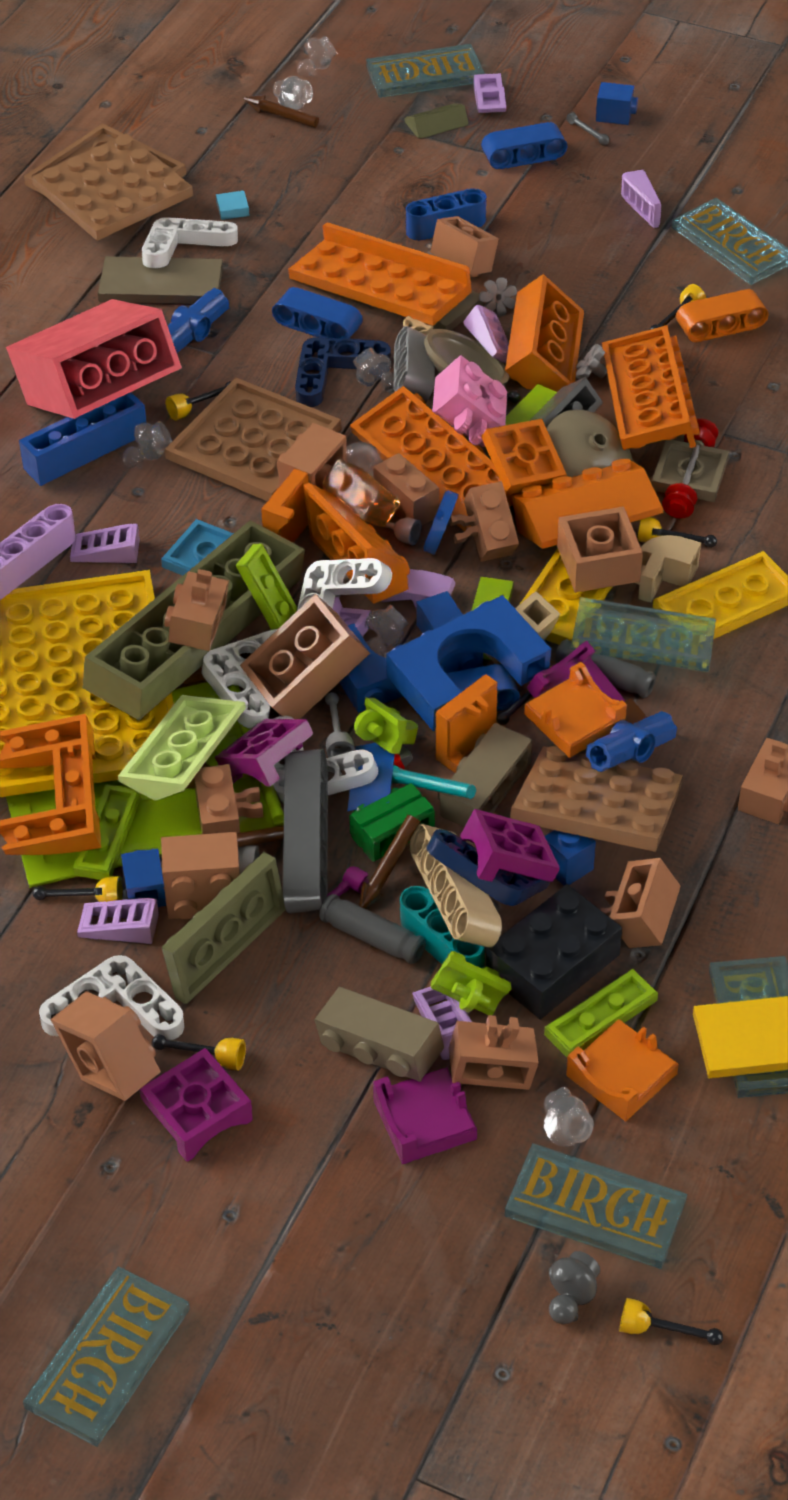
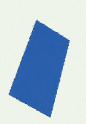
(381, 785)

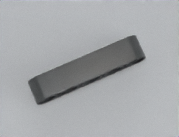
(305, 831)

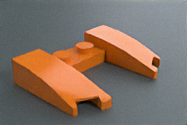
(74, 822)

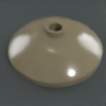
(446, 345)
(585, 441)

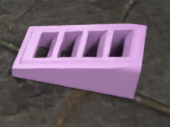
(641, 196)
(488, 331)
(116, 544)
(129, 931)
(444, 1013)

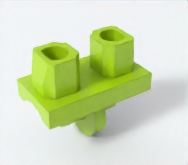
(385, 726)
(470, 984)

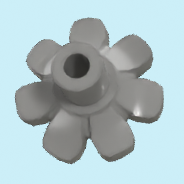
(498, 296)
(591, 363)

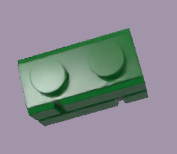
(379, 822)

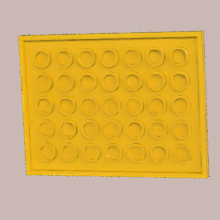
(42, 669)

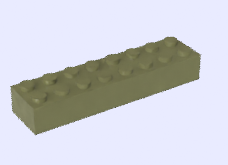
(137, 662)

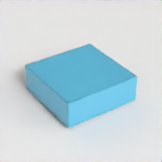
(232, 205)

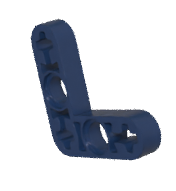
(328, 357)
(462, 858)

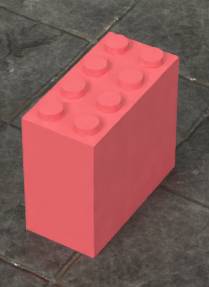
(94, 357)

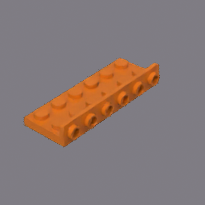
(383, 274)
(649, 388)
(429, 443)

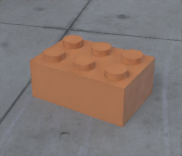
(304, 659)

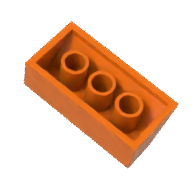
(544, 336)
(596, 489)
(347, 536)

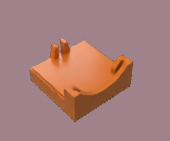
(523, 455)
(286, 509)
(575, 712)
(464, 720)
(621, 1069)

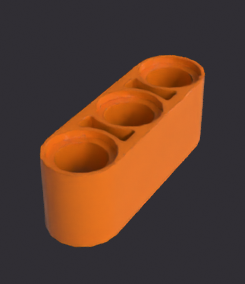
(722, 315)

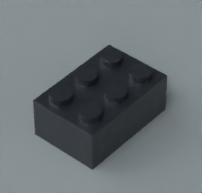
(555, 950)

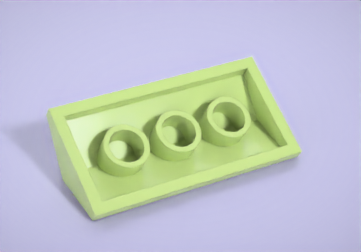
(180, 745)

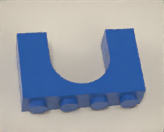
(489, 629)
(370, 677)

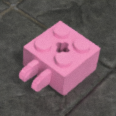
(469, 399)

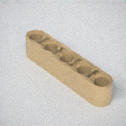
(463, 906)

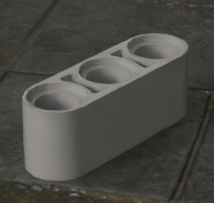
(411, 363)

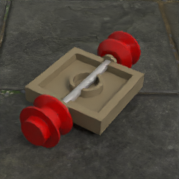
(690, 472)

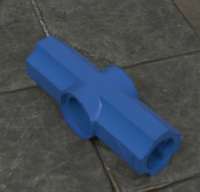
(195, 321)
(631, 741)

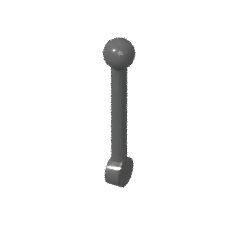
(572, 118)

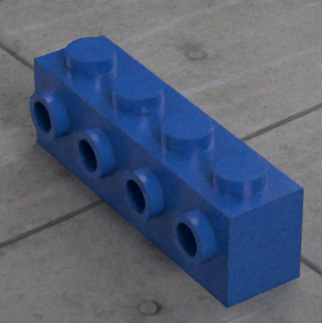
(81, 440)

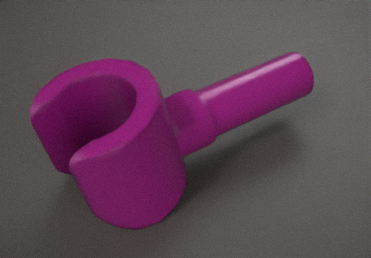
(353, 879)

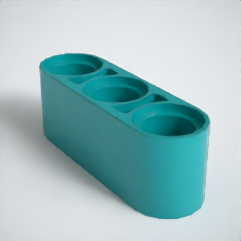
(423, 918)

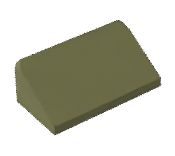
(437, 120)

